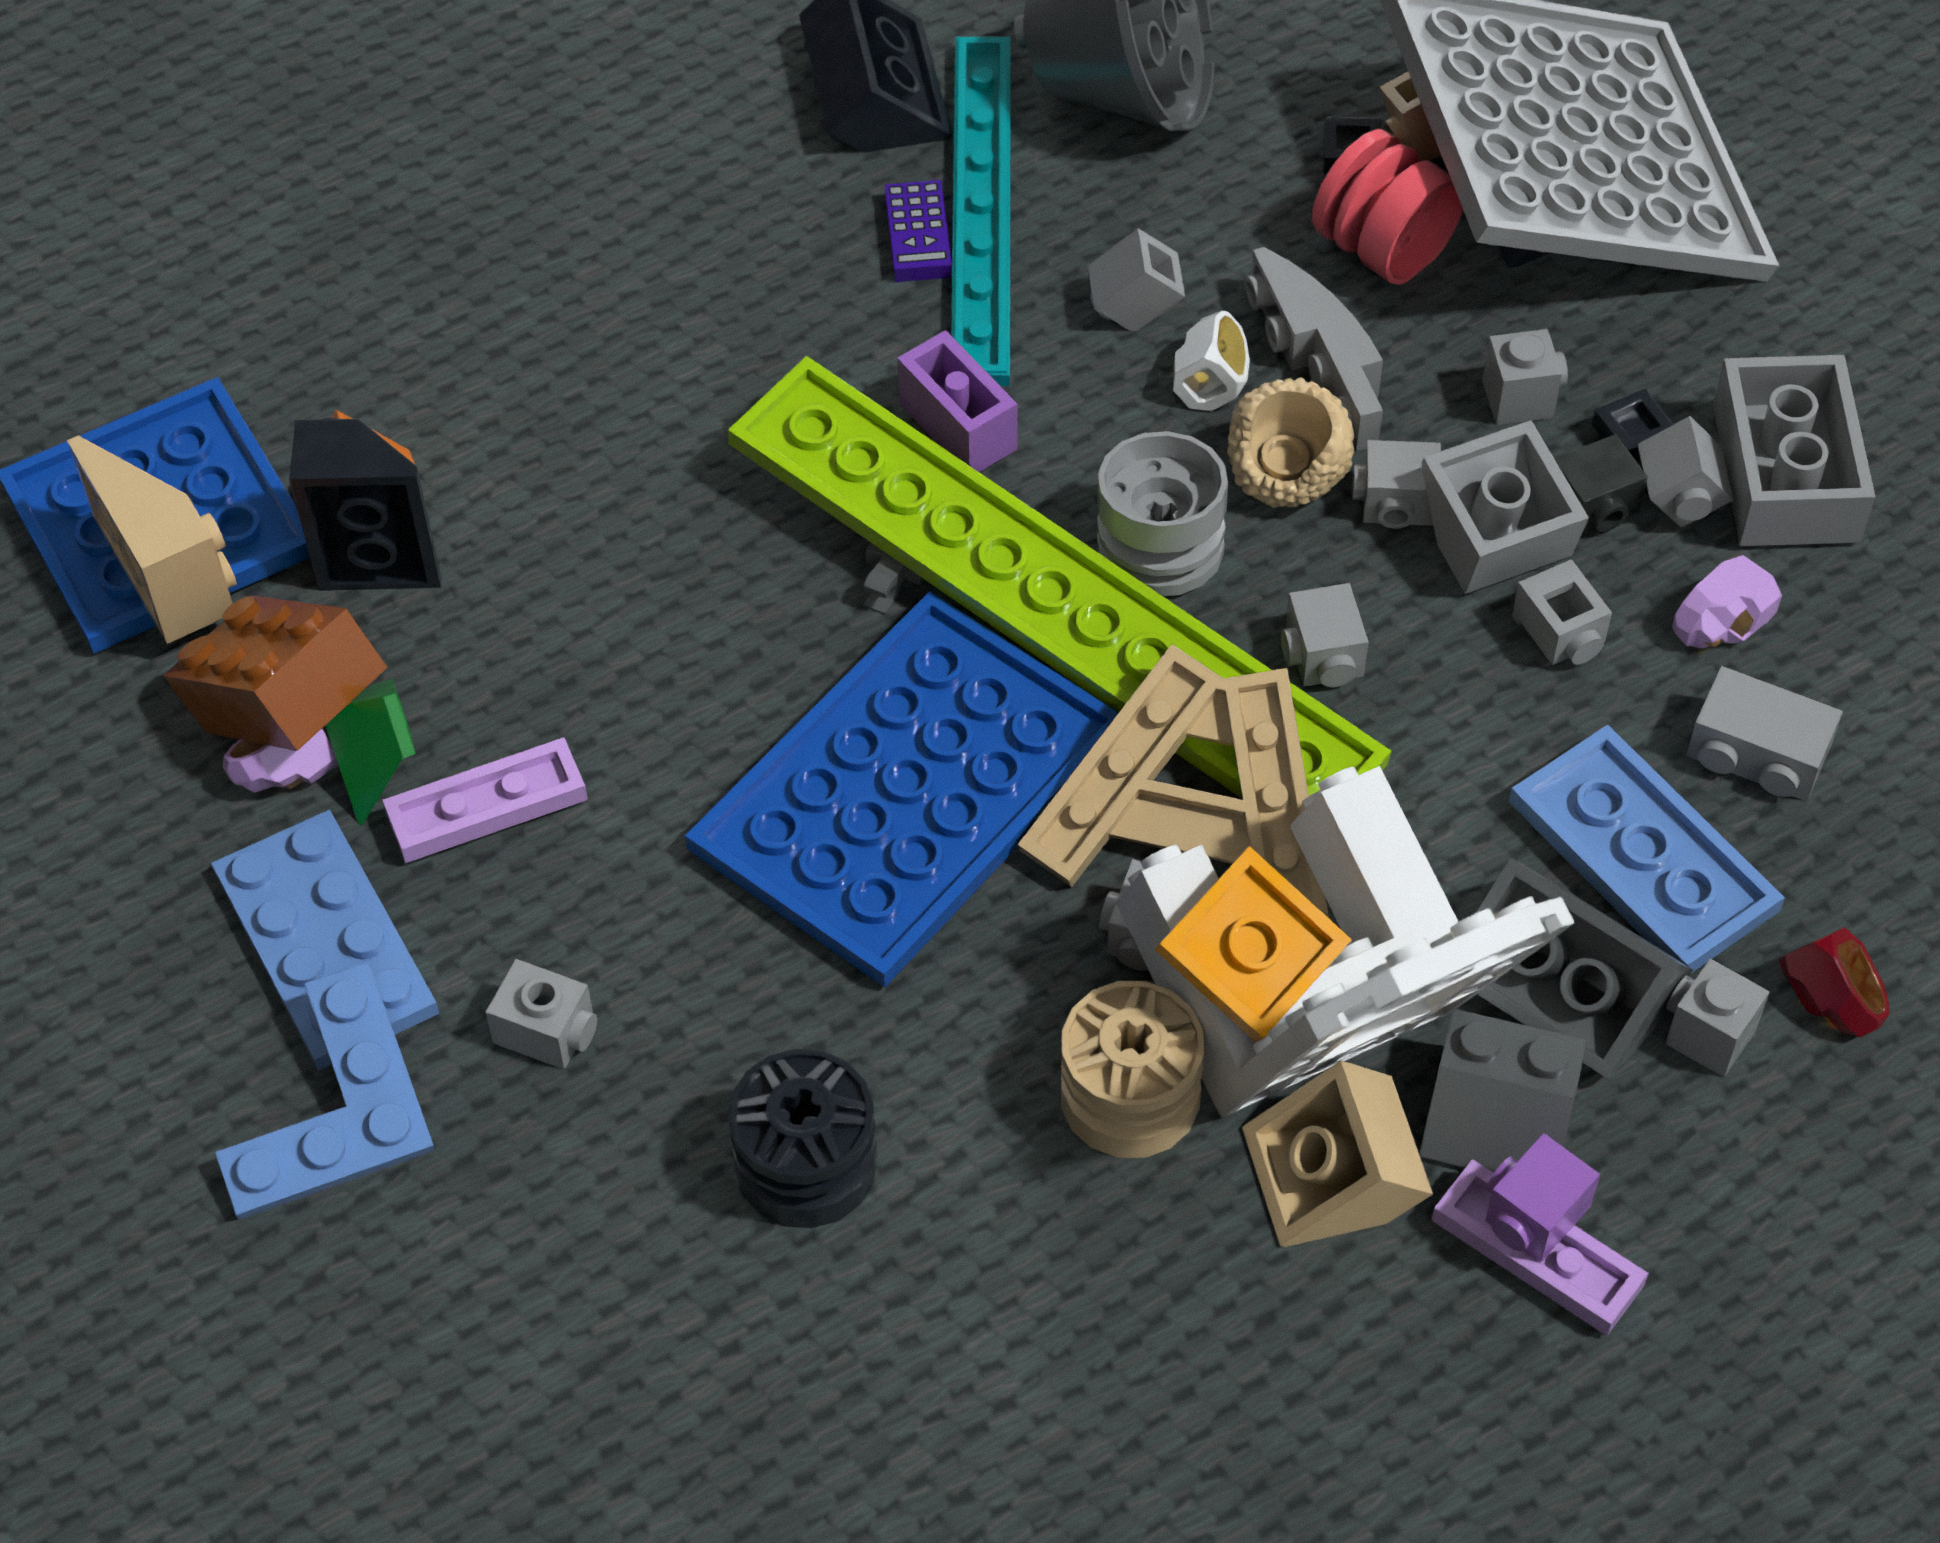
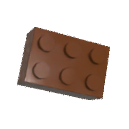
(274, 671)

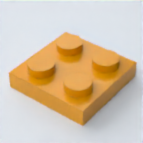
(1253, 945)

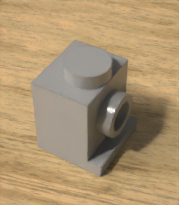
(1562, 614)

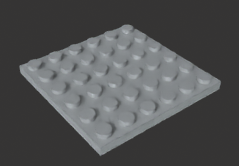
(1578, 135)

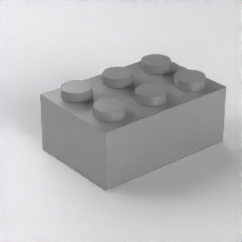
(1793, 450)

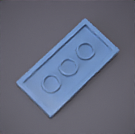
(1646, 849)
(315, 916)

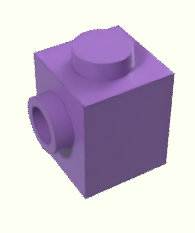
(1539, 1197)

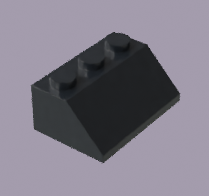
(874, 74)
(360, 509)

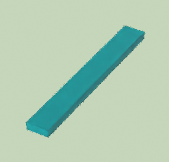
(982, 203)

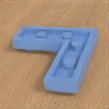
(371, 1133)

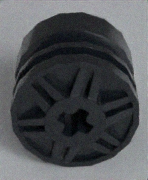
(803, 1138)

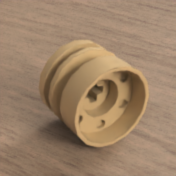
(1131, 1069)

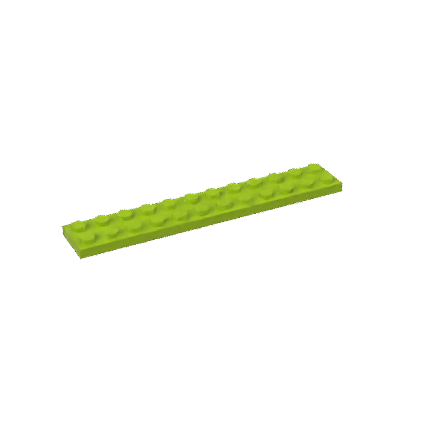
(1007, 560)

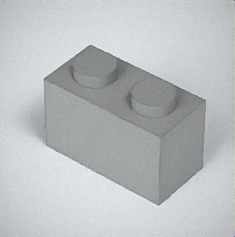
(1763, 734)

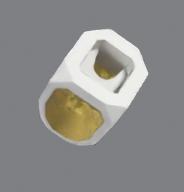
(1211, 363)

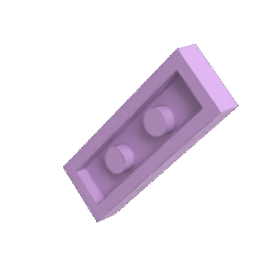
(485, 800)
(1575, 1274)

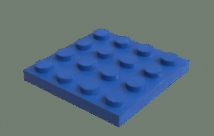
(193, 445)

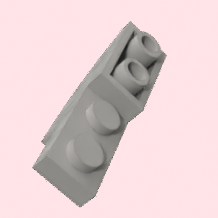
(1321, 334)

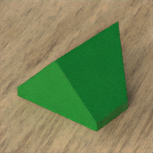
(370, 744)

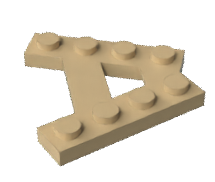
(1116, 789)

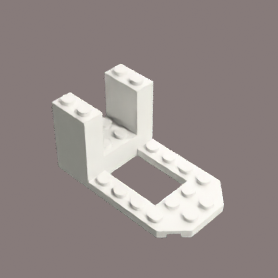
(1395, 975)

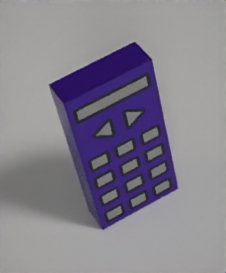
(918, 231)

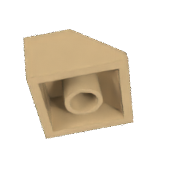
(1336, 1156)

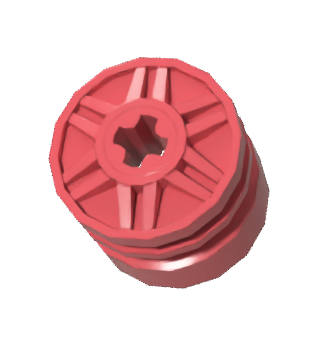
(1387, 206)

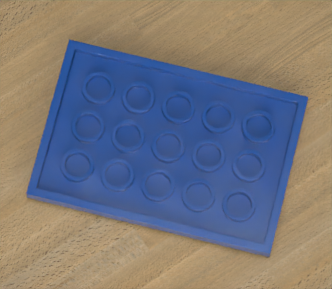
(902, 787)

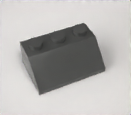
(1586, 981)

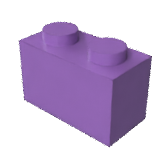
(957, 402)

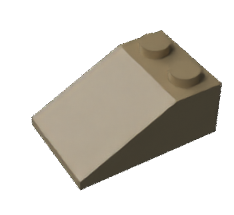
(158, 541)

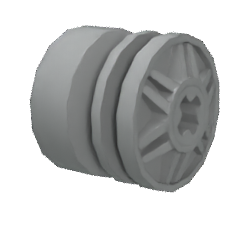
(1163, 510)

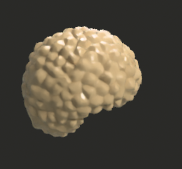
(1289, 442)

